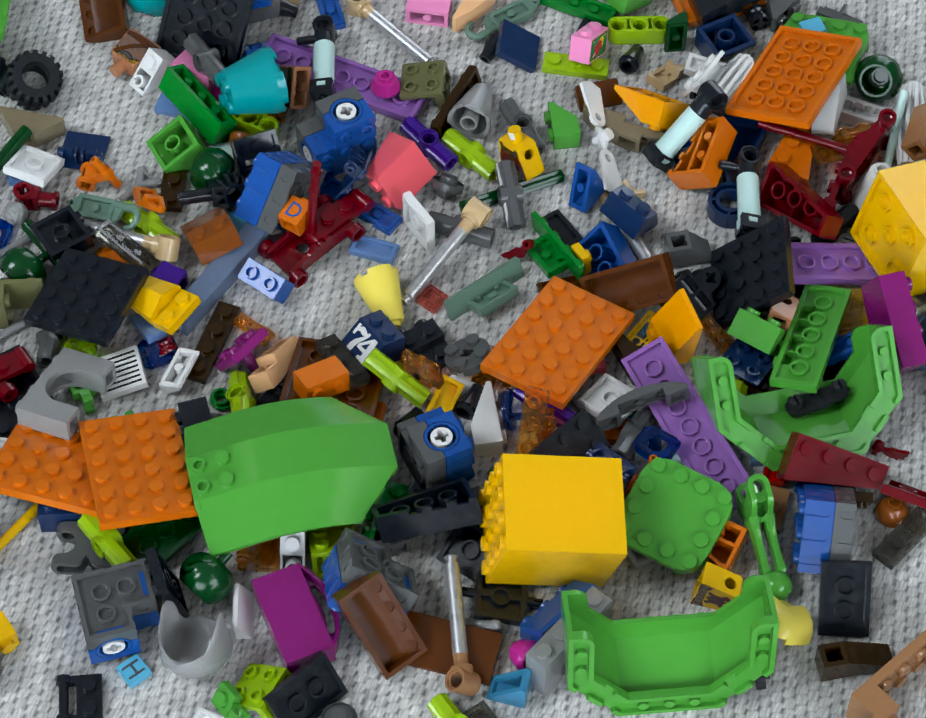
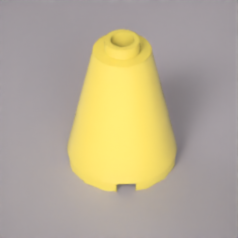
(382, 292)

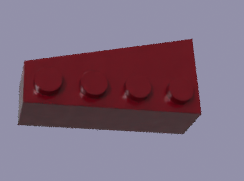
(789, 195)
(820, 462)

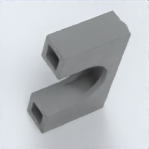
(66, 370)
(548, 653)

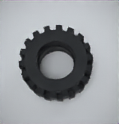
(34, 63)

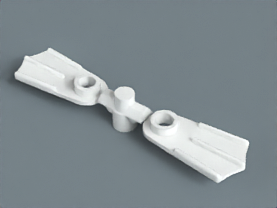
(593, 101)

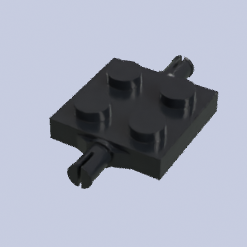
(500, 601)

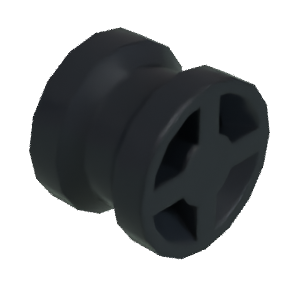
(757, 17)

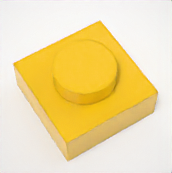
(584, 254)

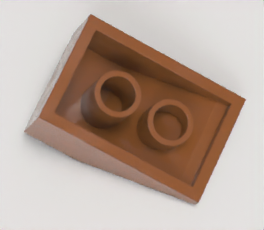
(211, 235)

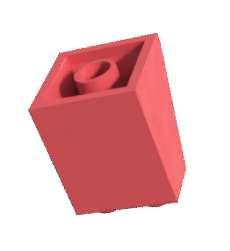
(397, 169)

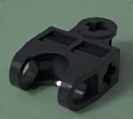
(698, 288)

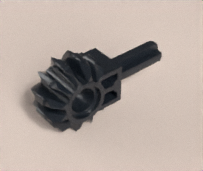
(216, 192)

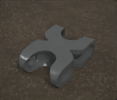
(81, 555)

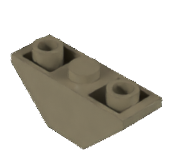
(43, 127)

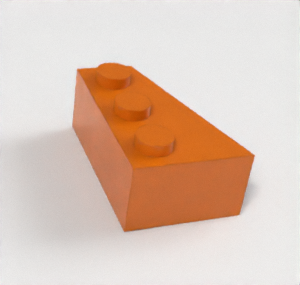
(795, 154)
(700, 163)
(728, 546)

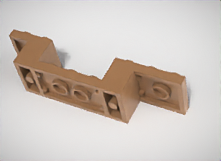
(873, 697)

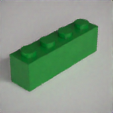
(197, 104)

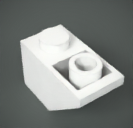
(151, 70)
(293, 549)

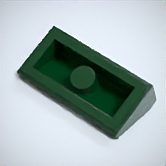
(676, 33)

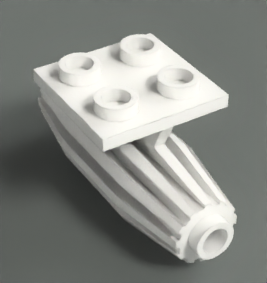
(727, 77)
(915, 98)

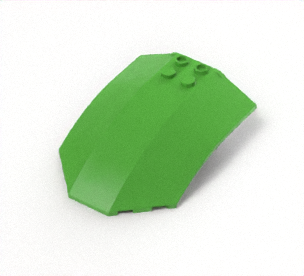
(285, 470)

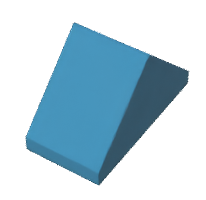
(511, 688)

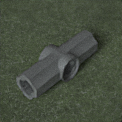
(203, 57)
(515, 115)
(510, 195)
(446, 224)
(49, 346)
(625, 444)

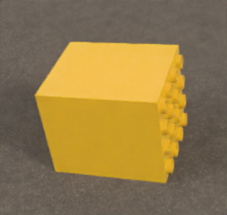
(893, 223)
(553, 520)

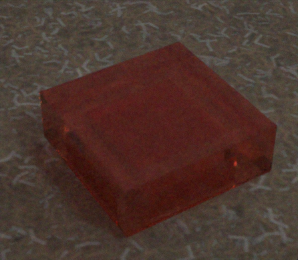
(431, 299)

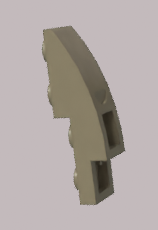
(626, 134)

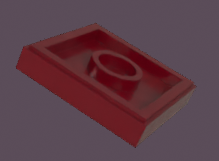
(904, 492)

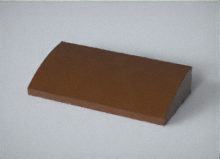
(104, 20)
(634, 283)
(379, 623)
(435, 633)

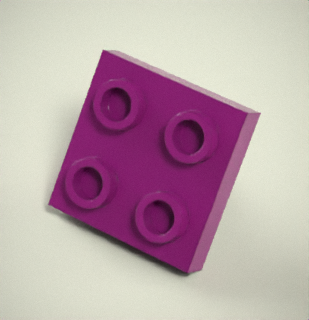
(242, 350)

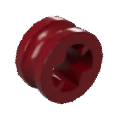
(167, 345)

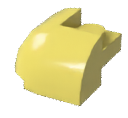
(794, 623)

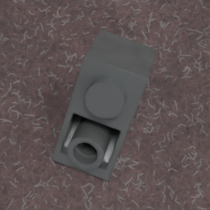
(781, 11)
(686, 248)

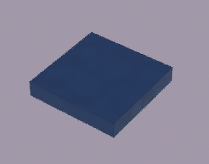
(517, 46)

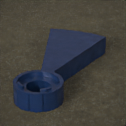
(747, 134)

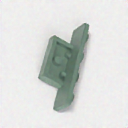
(487, 292)

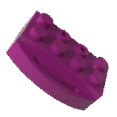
(890, 303)
(295, 615)

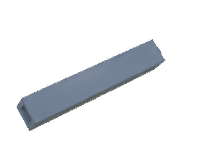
(222, 274)

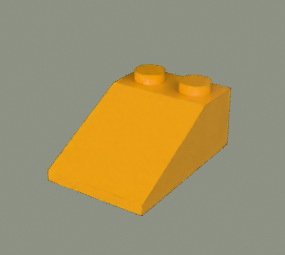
(651, 107)
(678, 326)

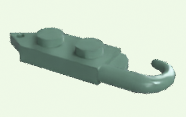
(515, 12)
(104, 208)

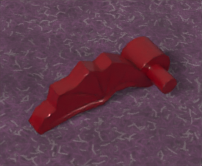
(519, 252)
(879, 446)

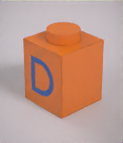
(294, 215)

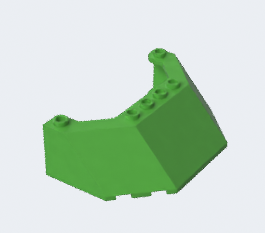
(764, 427)
(670, 659)

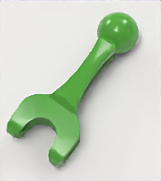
(757, 511)

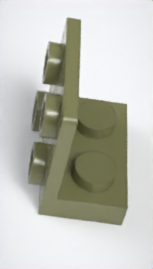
(426, 81)
(17, 295)

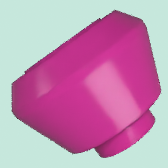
(385, 84)
(518, 652)

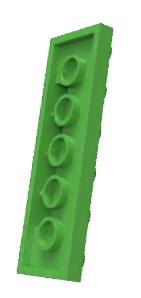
(810, 338)

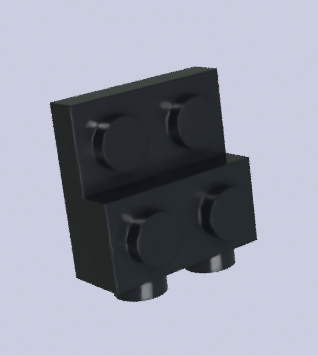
(63, 230)
(426, 339)
(465, 544)

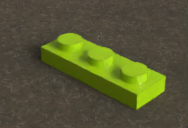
(561, 65)

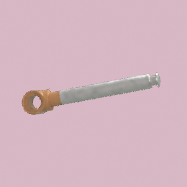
(460, 677)

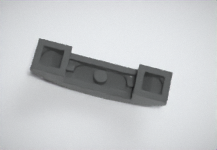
(638, 398)

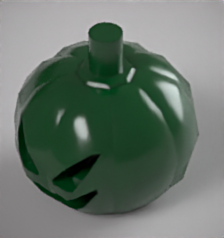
(878, 78)
(210, 165)
(23, 264)
(207, 576)

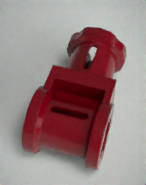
(34, 197)

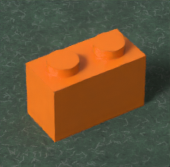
(321, 379)

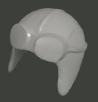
(194, 644)

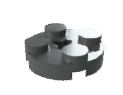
(456, 354)

